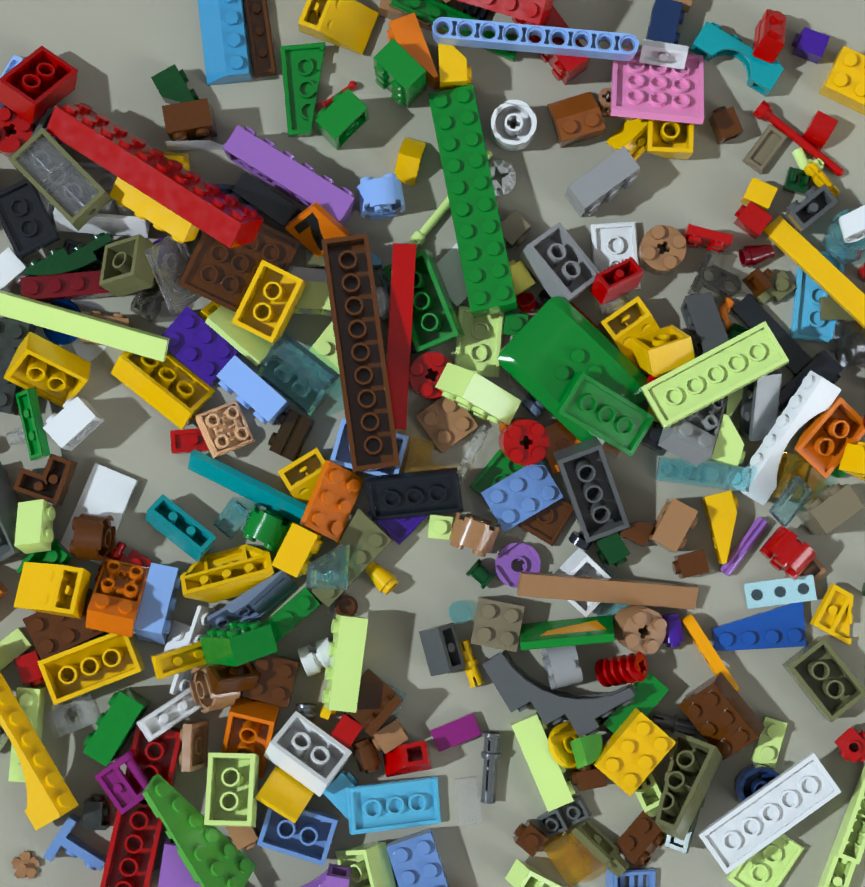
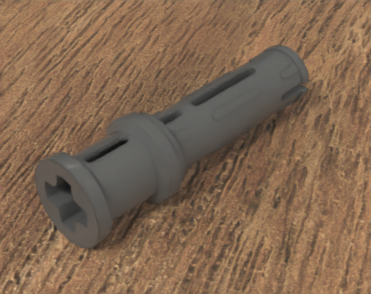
(491, 756)

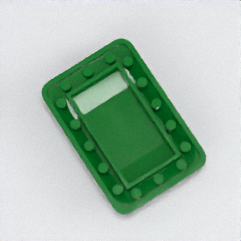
(559, 345)

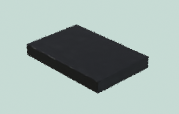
(26, 219)

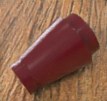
(755, 254)

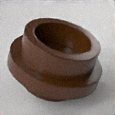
(346, 605)

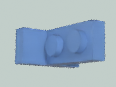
(74, 847)

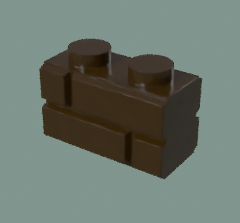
(291, 434)

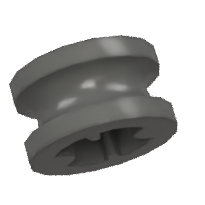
(306, 709)

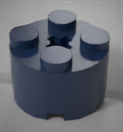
(750, 777)

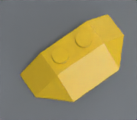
(226, 573)

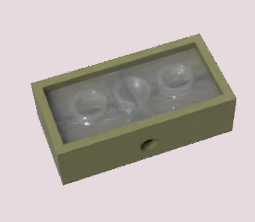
(60, 179)

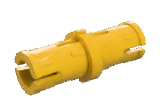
(471, 664)

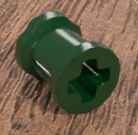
(481, 573)

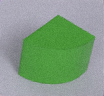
(586, 749)

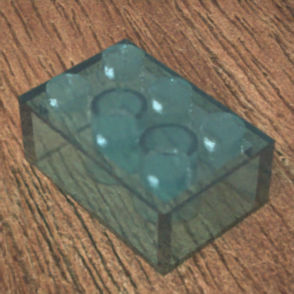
(298, 374)

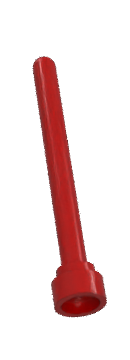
(765, 113)

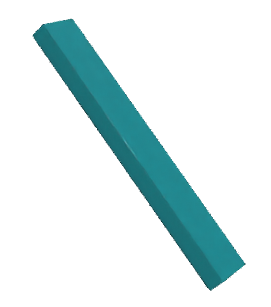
(246, 486)

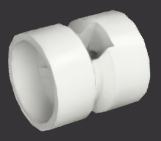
(315, 657)

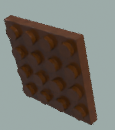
(226, 273)

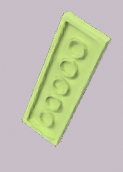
(714, 375)

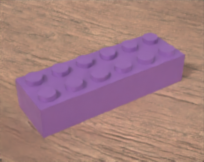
(287, 175)

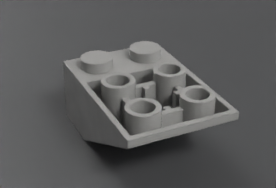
(694, 435)

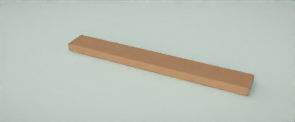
(607, 590)

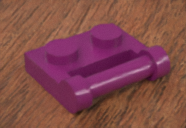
(117, 784)

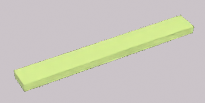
(83, 326)

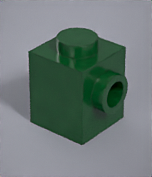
(612, 550)

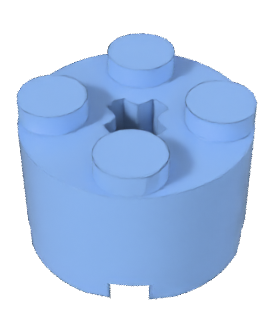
(380, 196)

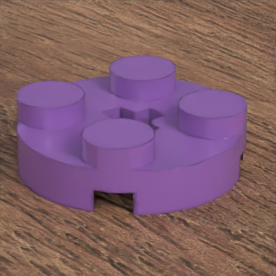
(520, 552)

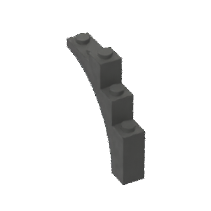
(581, 710)

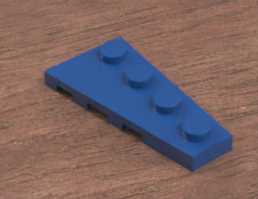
(770, 629)

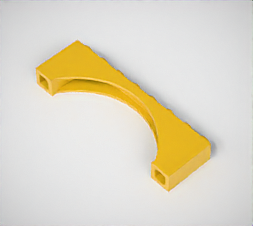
(46, 789)

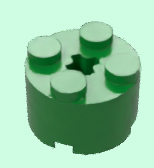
(266, 527)

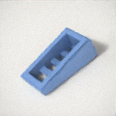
(614, 881)

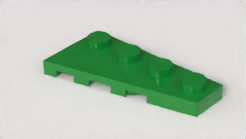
(301, 82)

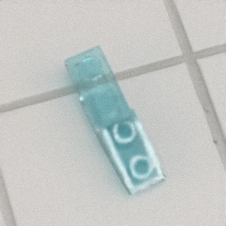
(704, 474)

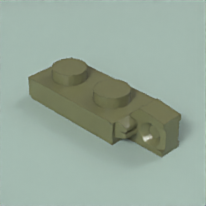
(600, 846)

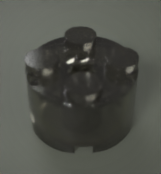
(848, 343)

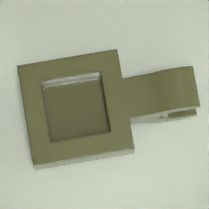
(781, 287)

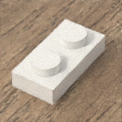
(663, 54)

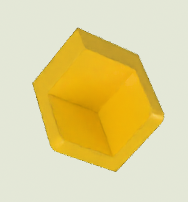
(759, 193)

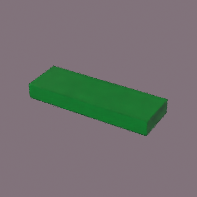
(32, 424)

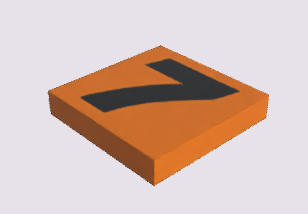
(313, 226)

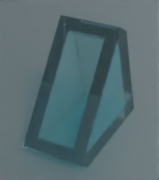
(232, 517)

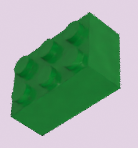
(399, 73)
(238, 643)
(115, 726)

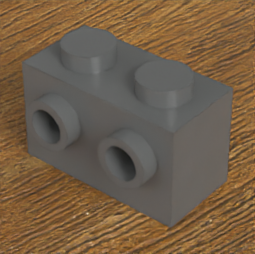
(812, 207)
(442, 649)

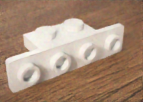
(184, 634)

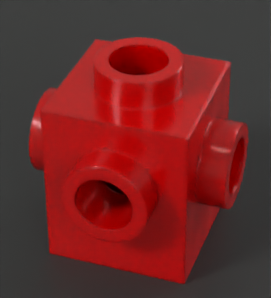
(844, 742)

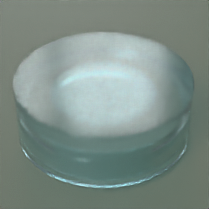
(459, 612)

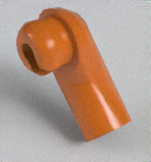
(724, 308)

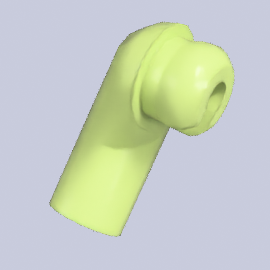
(802, 160)

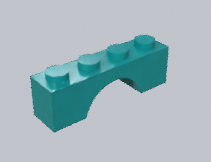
(715, 42)

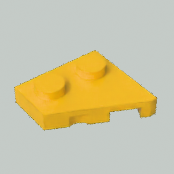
(835, 613)

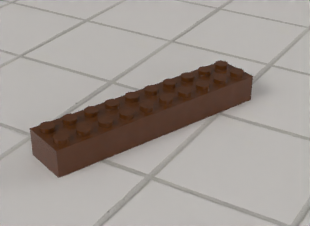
(360, 353)

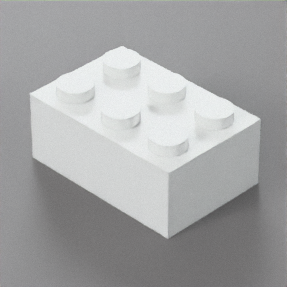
(307, 753)

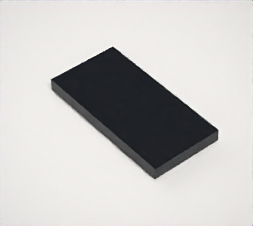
(414, 493)

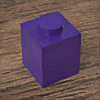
(810, 45)

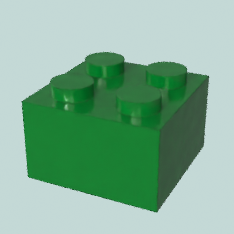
(341, 118)

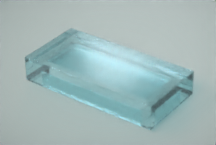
(791, 501)

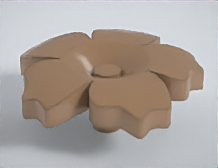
(25, 865)

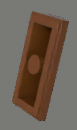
(232, 678)

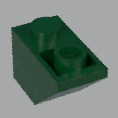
(173, 86)

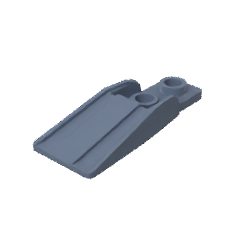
(255, 601)

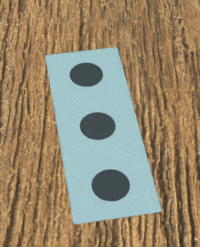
(780, 591)

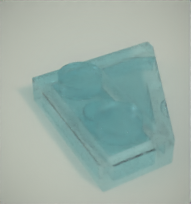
(329, 570)

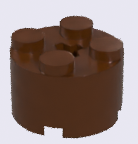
(92, 537)

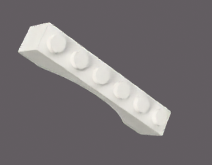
(810, 399)

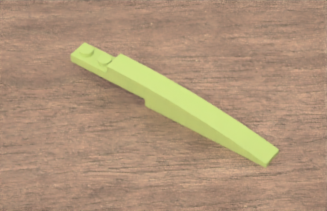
(849, 841)

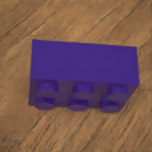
(199, 346)

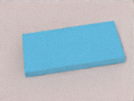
(806, 307)
(393, 805)

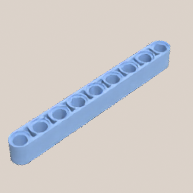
(545, 33)

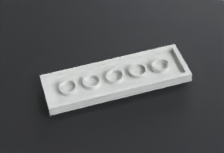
(769, 812)

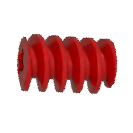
(621, 670)

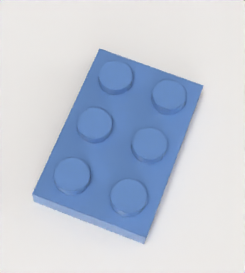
(521, 495)

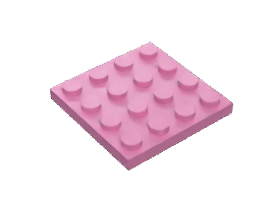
(658, 91)

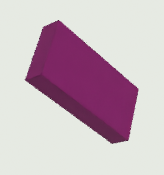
(455, 732)

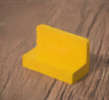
(632, 136)

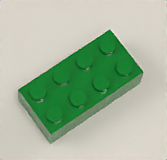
(433, 312)

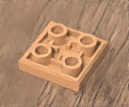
(224, 429)

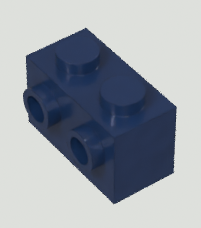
(665, 21)

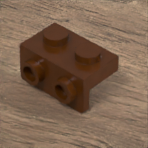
(641, 840)

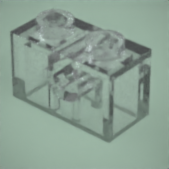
(59, 717)

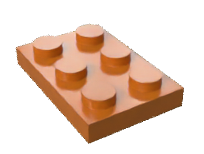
(331, 501)

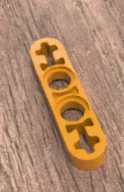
(706, 648)

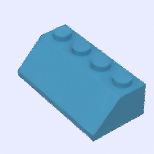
(224, 41)

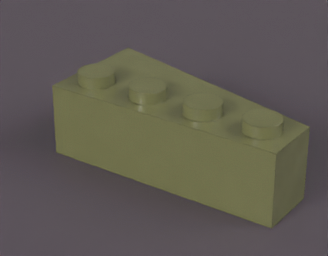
(686, 783)

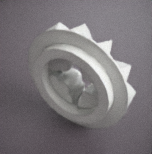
(508, 182)

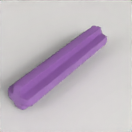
(744, 546)

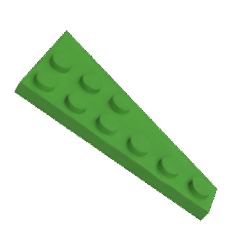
(203, 848)

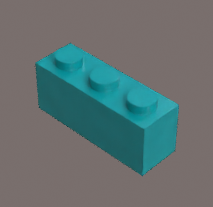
(180, 528)

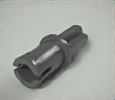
(674, 724)

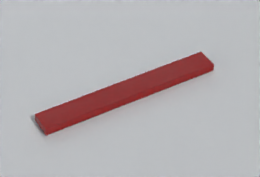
(400, 329)

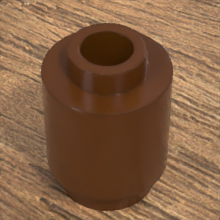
(366, 755)

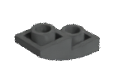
(564, 817)

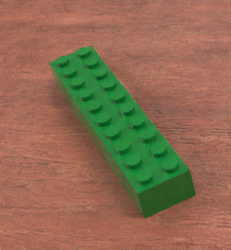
(473, 201)

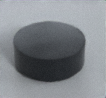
(578, 540)

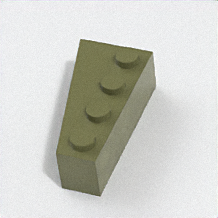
(365, 544)

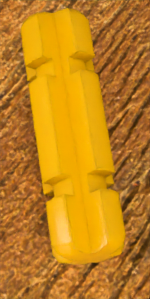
(820, 178)

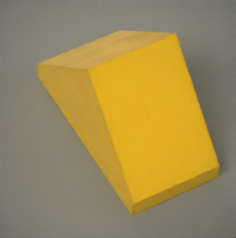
(409, 161)

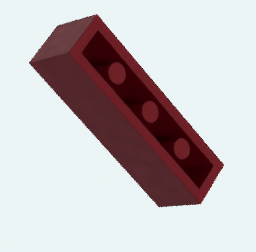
(64, 286)

